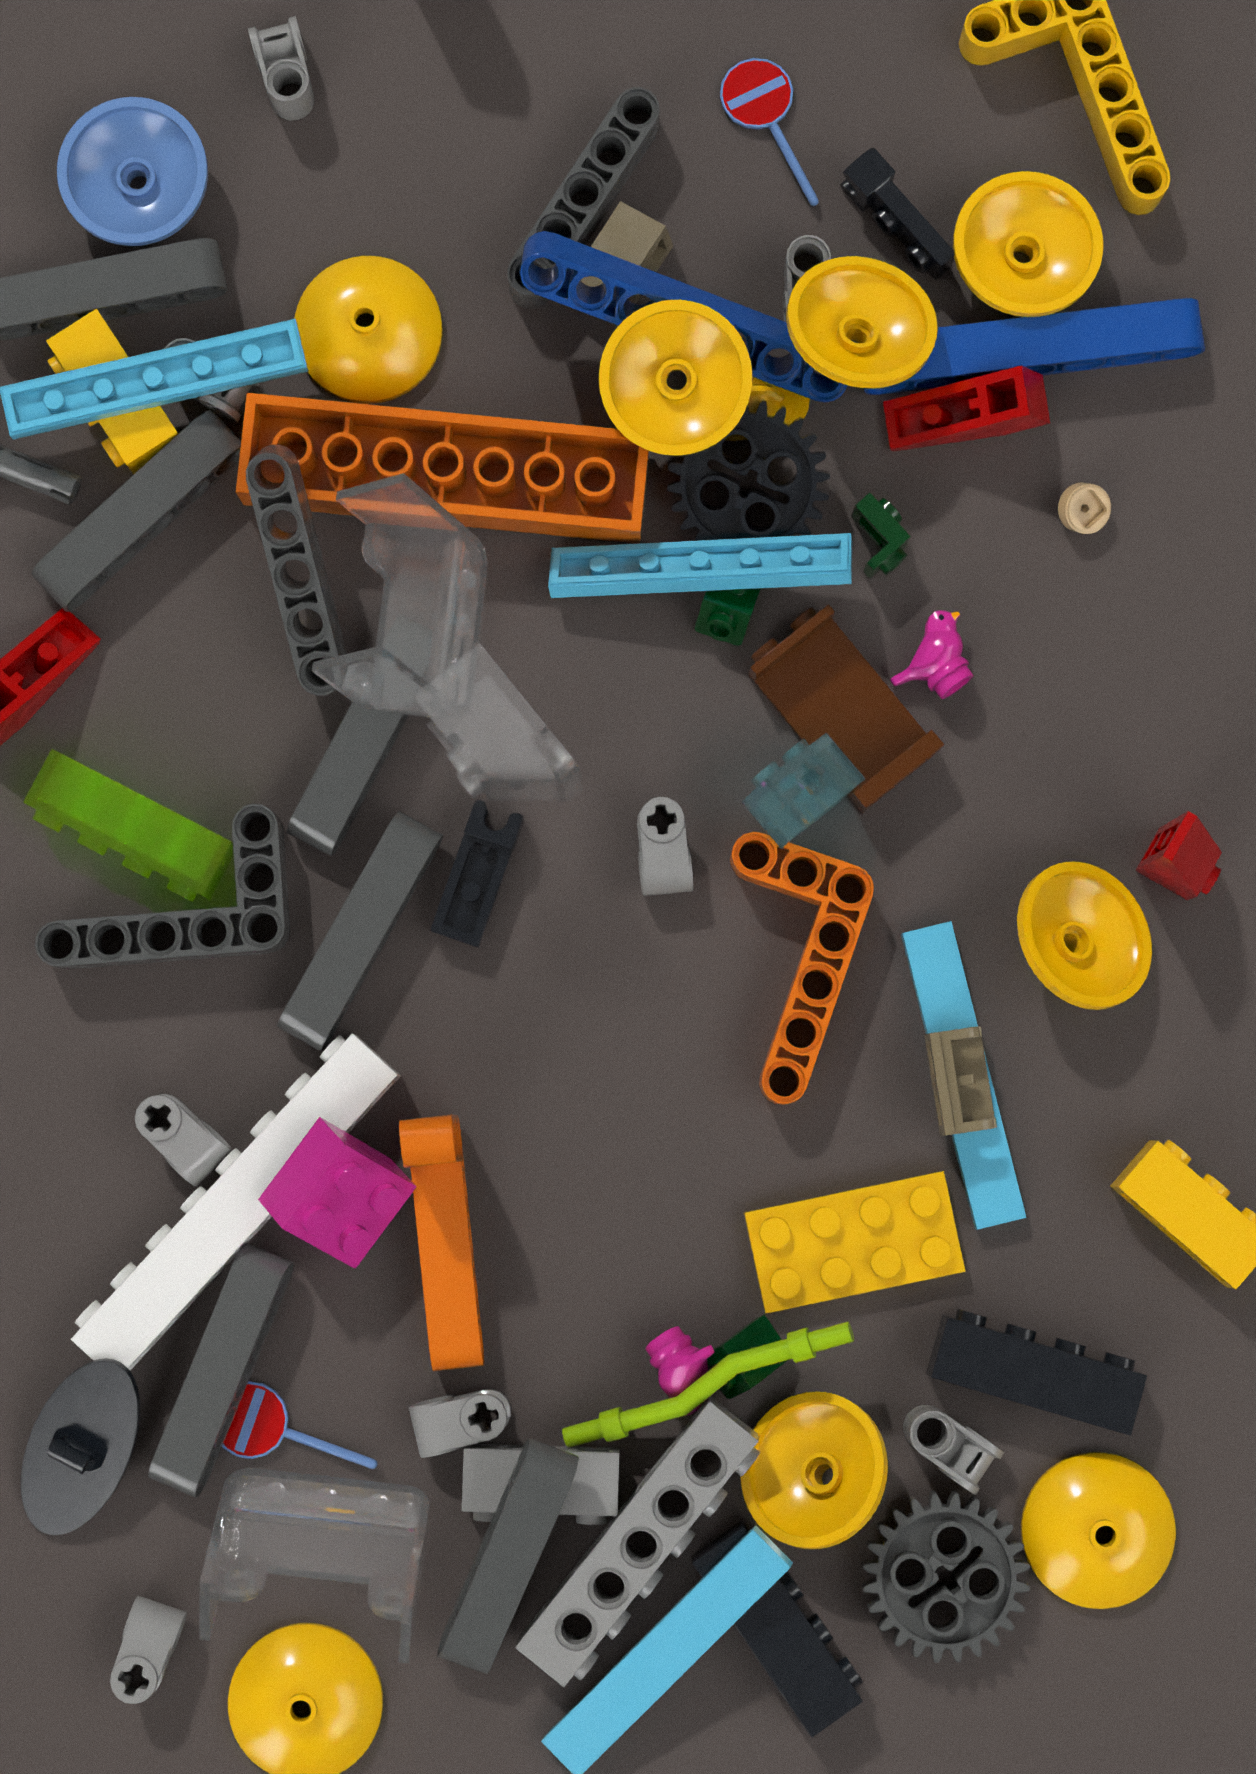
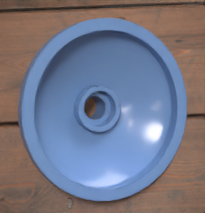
(124, 142)

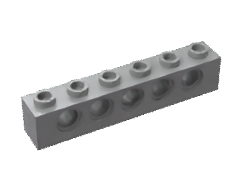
(545, 1637)

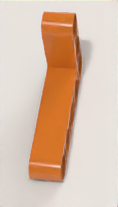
(814, 956)
(445, 1242)

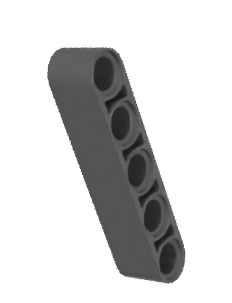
(592, 176)
(112, 284)
(138, 511)
(301, 546)
(344, 777)
(360, 931)
(221, 1370)
(508, 1555)

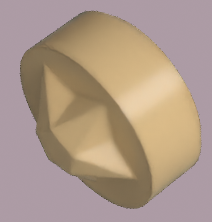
(1084, 508)

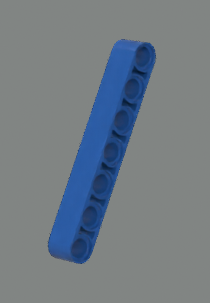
(624, 279)
(1061, 343)

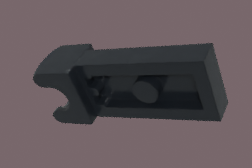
(871, 185)
(476, 877)

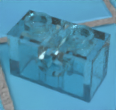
(802, 789)

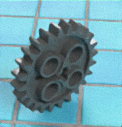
(974, 1613)

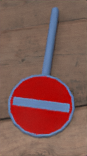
(758, 97)
(263, 1424)

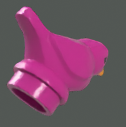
(938, 657)
(677, 1361)

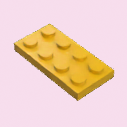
(854, 1242)

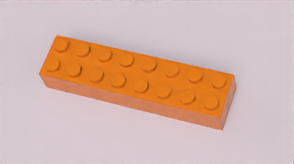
(475, 466)

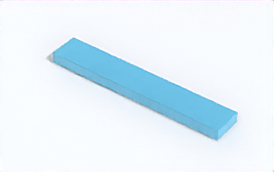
(153, 379)
(701, 565)
(947, 1006)
(667, 1651)

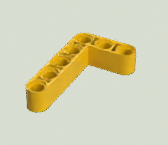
(1090, 74)

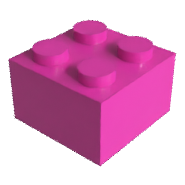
(336, 1193)

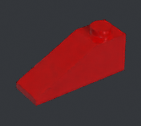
(968, 410)
(40, 667)
(1182, 857)

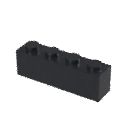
(1035, 1373)
(791, 1645)

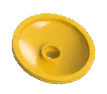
(1034, 217)
(865, 304)
(666, 340)
(374, 360)
(1084, 935)
(796, 1447)
(1068, 1510)
(312, 1666)

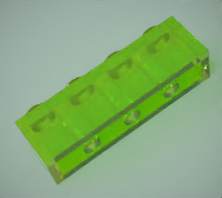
(129, 824)

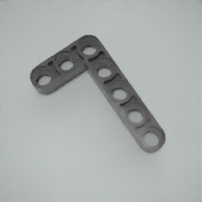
(189, 924)

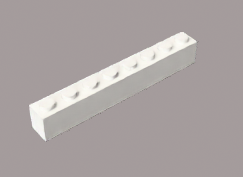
(229, 1213)

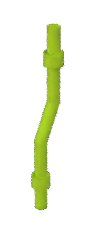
(799, 1346)

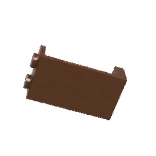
(830, 688)

